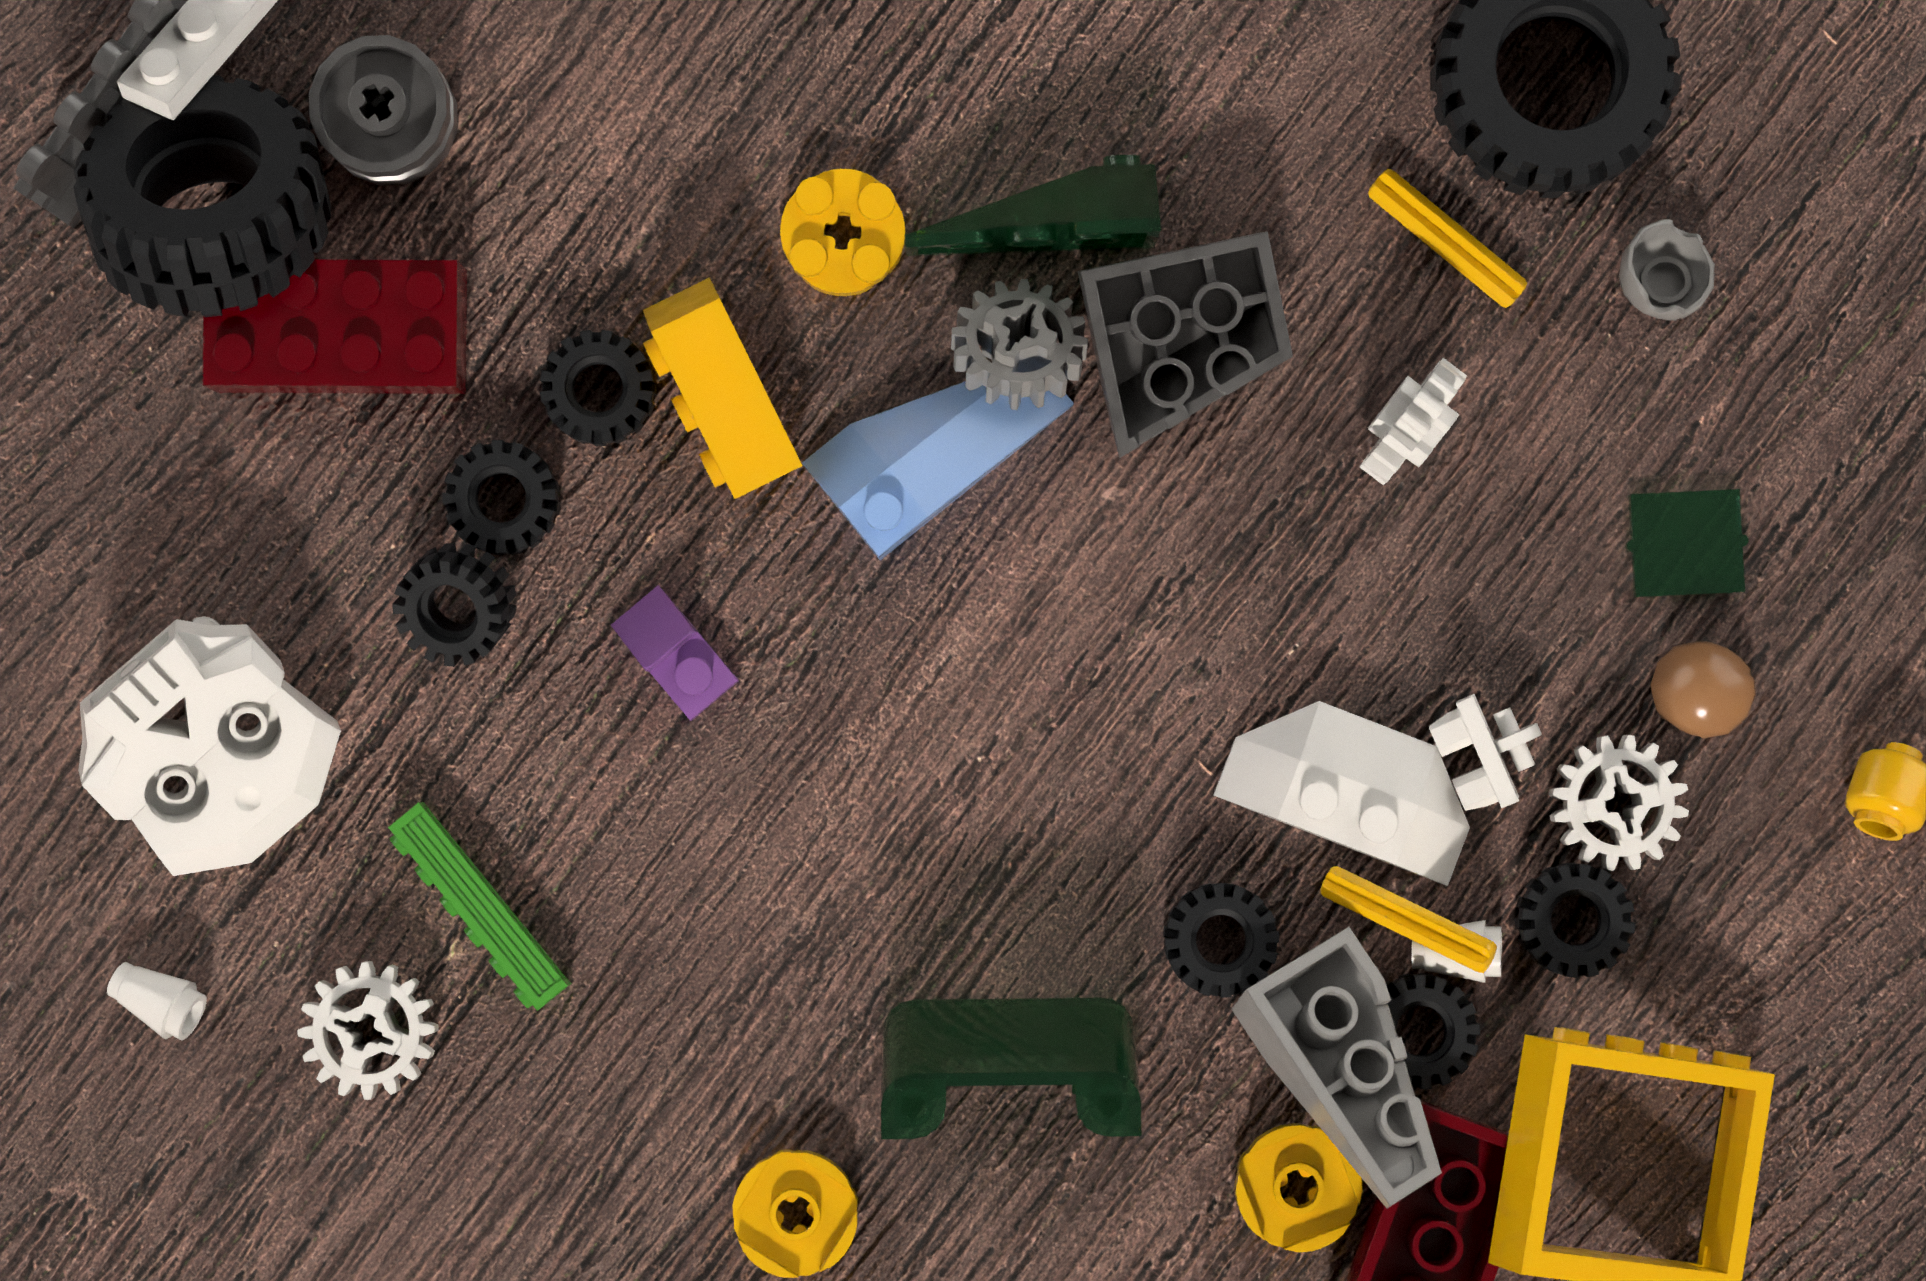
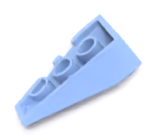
(921, 456)

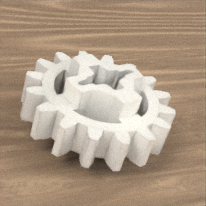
(1413, 421)
(1624, 831)
(356, 1055)

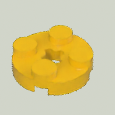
(819, 204)
(1281, 1220)
(804, 1249)

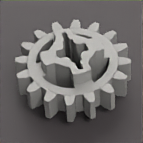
(1019, 344)

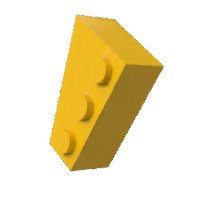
(718, 390)

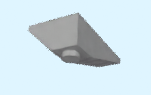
(1337, 1051)

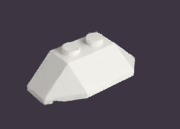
(1351, 787)

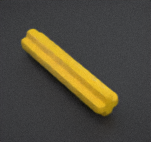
(1447, 238)
(1408, 919)

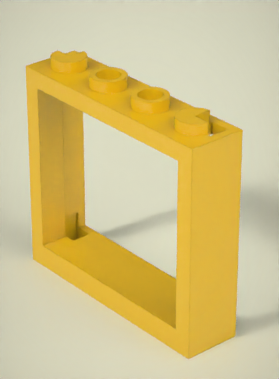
(1535, 1142)

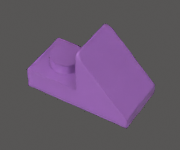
(674, 653)

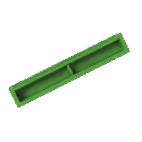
(479, 905)

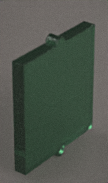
(1686, 543)

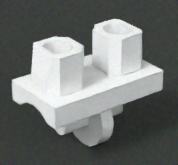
(1492, 780)

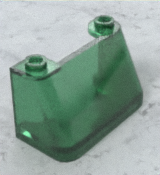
(1009, 1044)

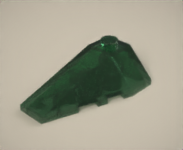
(1081, 211)

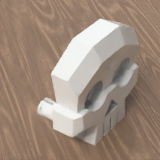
(240, 783)

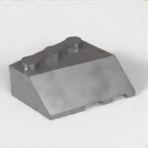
(1182, 331)

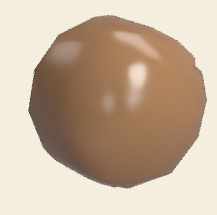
(1703, 689)

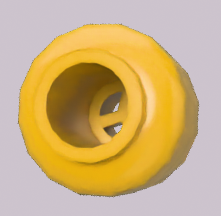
(1888, 792)

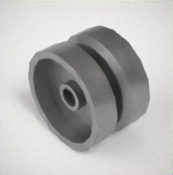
(361, 80)

